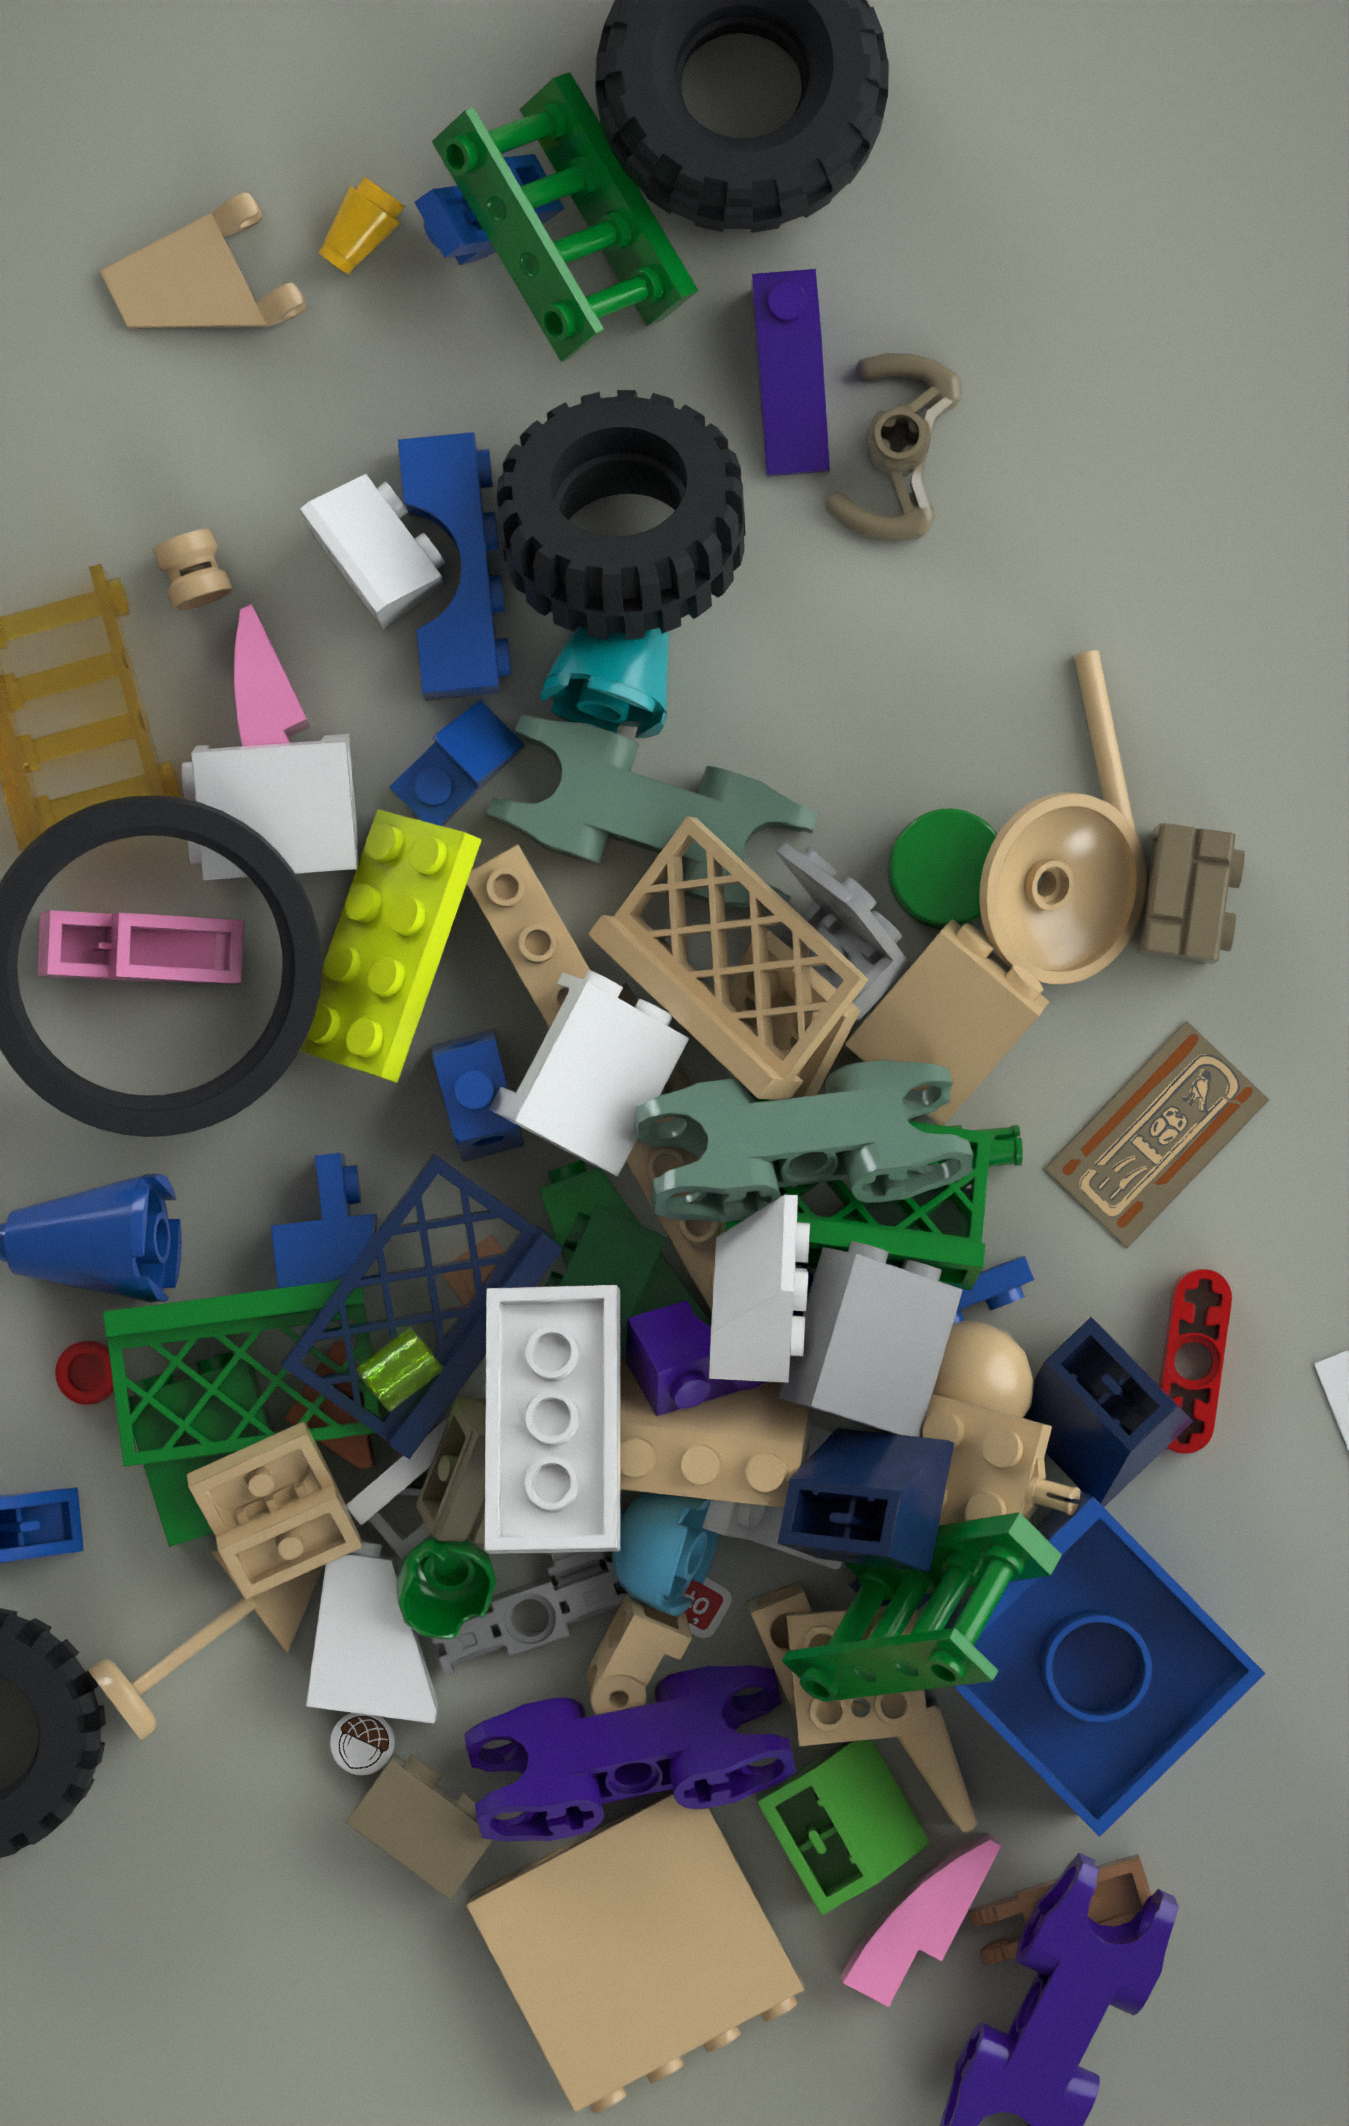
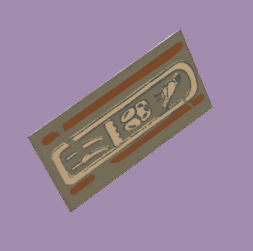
(1156, 1134)

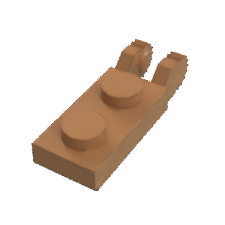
(1116, 1900)

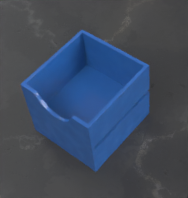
(1103, 1667)

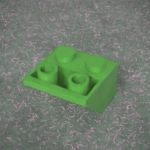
(843, 1823)

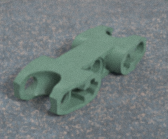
(607, 800)
(757, 1147)

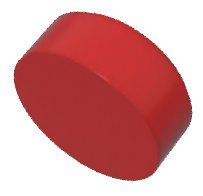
(85, 1372)

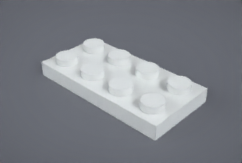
(552, 1419)

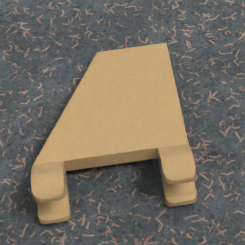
(195, 279)

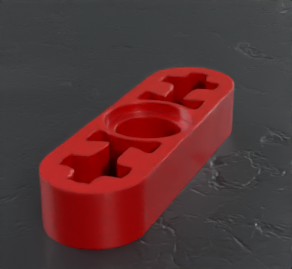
(1213, 1315)

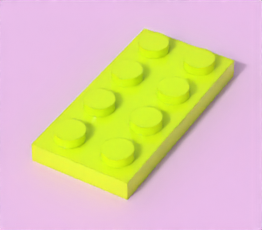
(389, 943)

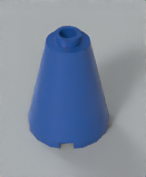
(100, 1239)

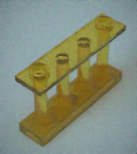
(23, 754)

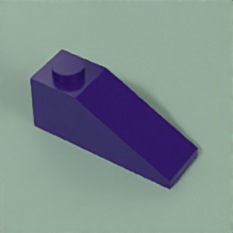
(790, 372)

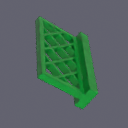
(956, 1256)
(218, 1318)

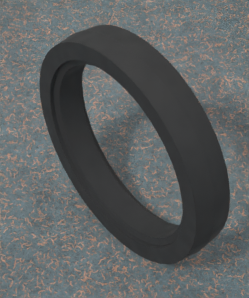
(296, 1000)

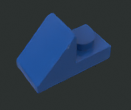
(457, 765)

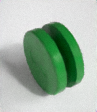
(940, 867)

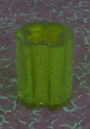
(400, 1369)

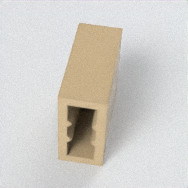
(952, 1011)

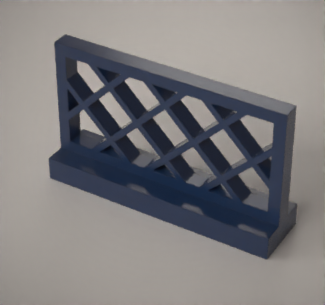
(465, 1340)

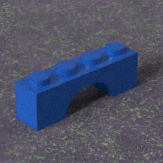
(444, 485)

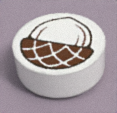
(362, 1743)

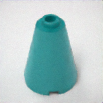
(611, 681)

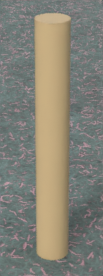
(1102, 732)

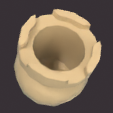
(985, 1369)

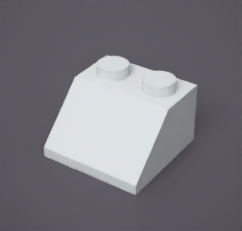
(374, 549)

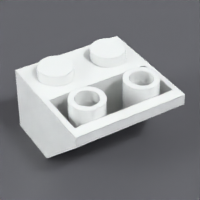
(757, 1295)

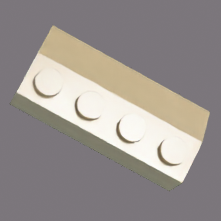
(720, 1450)

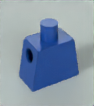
(469, 1079)

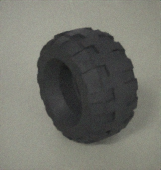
(741, 180)

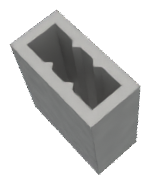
(872, 1340)

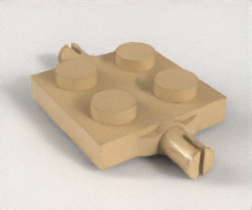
(993, 1463)

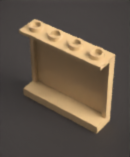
(635, 1949)

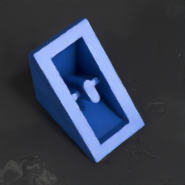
(40, 1524)

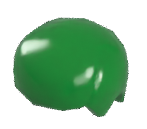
(444, 1587)

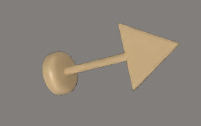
(278, 1608)

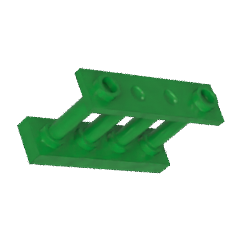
(603, 193)
(965, 1555)

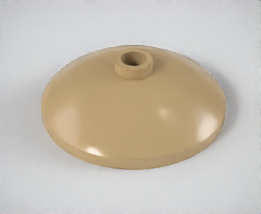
(1087, 893)

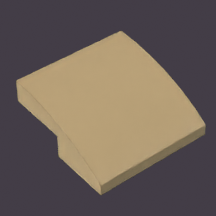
(274, 1510)

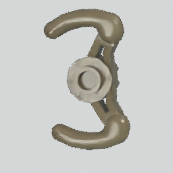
(899, 446)

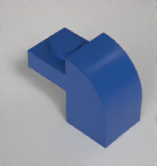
(455, 228)
(325, 1247)

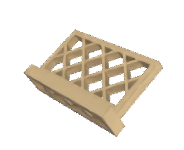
(707, 1009)

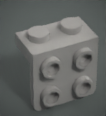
(845, 920)

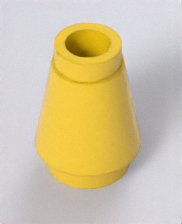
(360, 225)

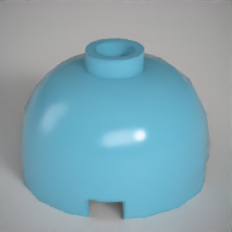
(664, 1550)

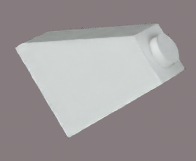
(363, 1648)

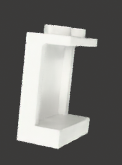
(288, 794)
(594, 1072)

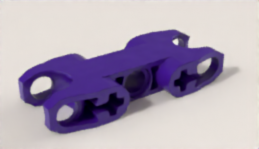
(585, 1761)
(1078, 1976)

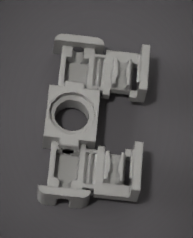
(580, 1594)

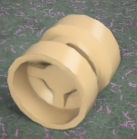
(192, 569)

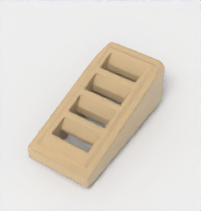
(940, 1769)

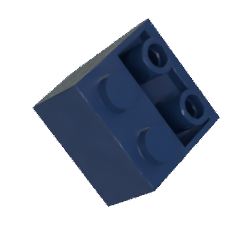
(1102, 1412)
(869, 1500)

